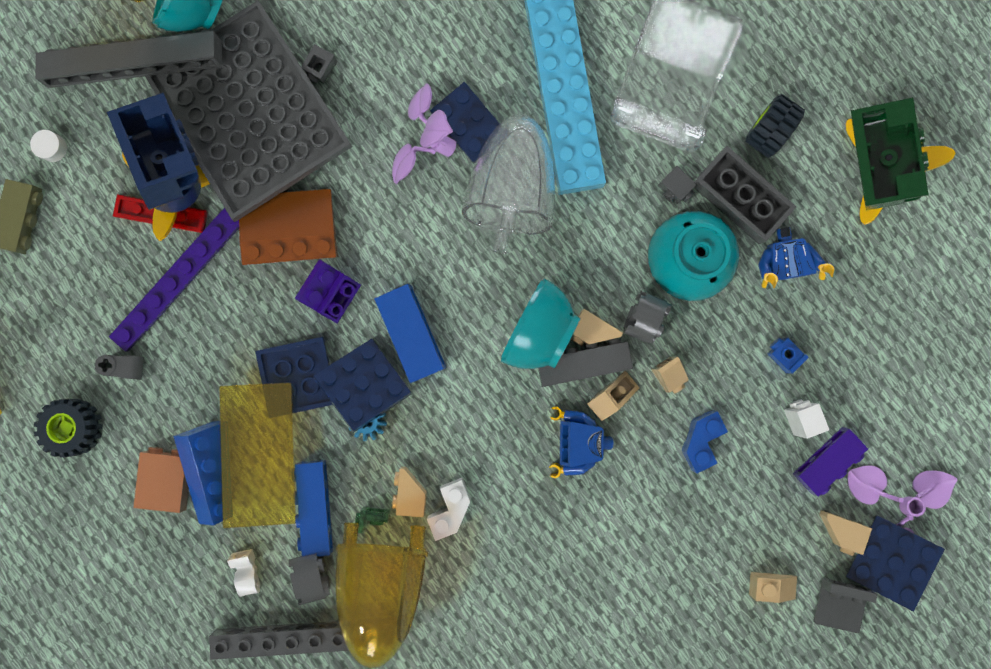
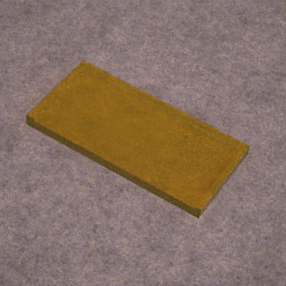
(257, 455)

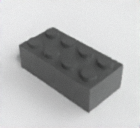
(743, 195)

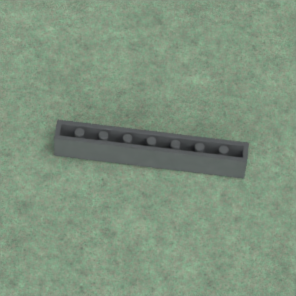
(129, 59)

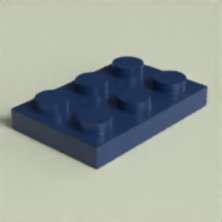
(468, 119)

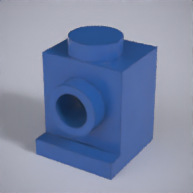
(790, 364)

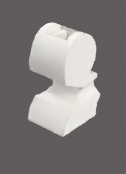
(245, 578)

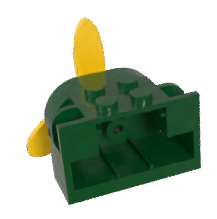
(892, 155)

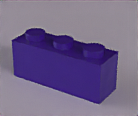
(831, 461)

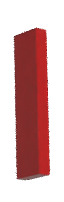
(136, 210)

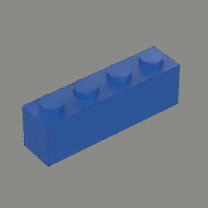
(313, 508)

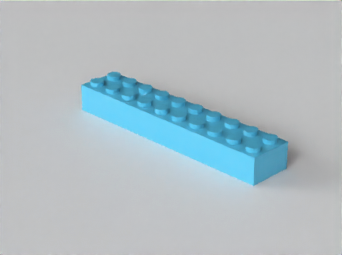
(565, 95)

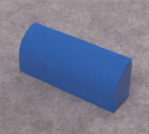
(410, 333)

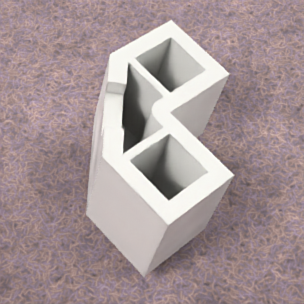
(449, 520)

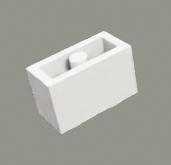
(806, 419)

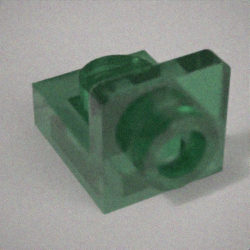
(374, 515)

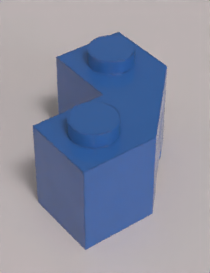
(700, 432)

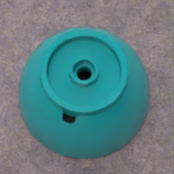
(185, 14)
(676, 262)
(541, 330)

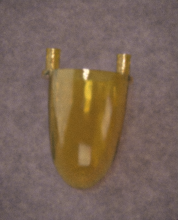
(377, 594)

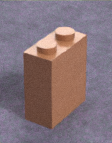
(160, 482)

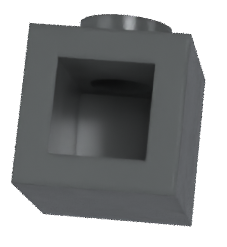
(677, 186)

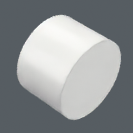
(48, 145)

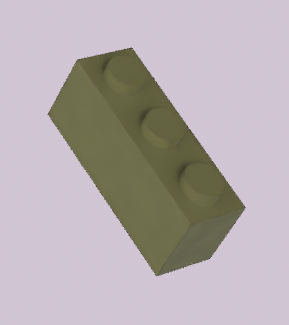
(18, 215)

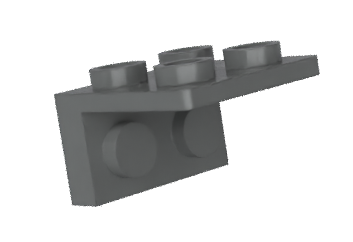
(842, 605)

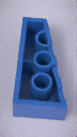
(201, 463)

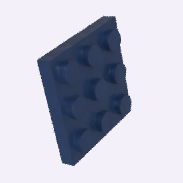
(297, 365)
(362, 385)
(895, 563)

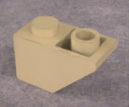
(410, 495)

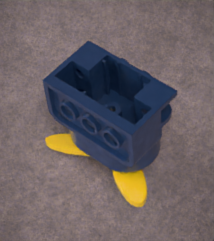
(159, 159)

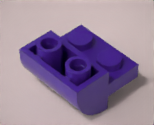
(328, 291)

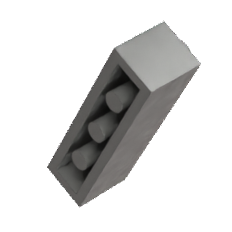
(588, 363)

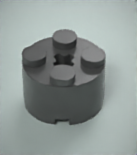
(646, 317)
(308, 578)

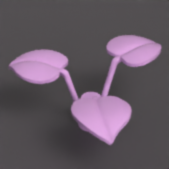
(434, 135)
(933, 490)

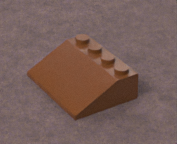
(289, 229)

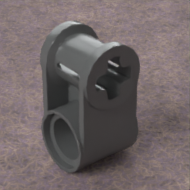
(122, 366)

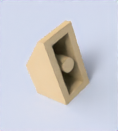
(593, 329)
(671, 374)
(613, 396)
(845, 533)
(772, 587)

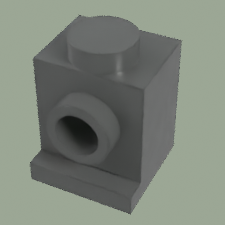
(317, 57)

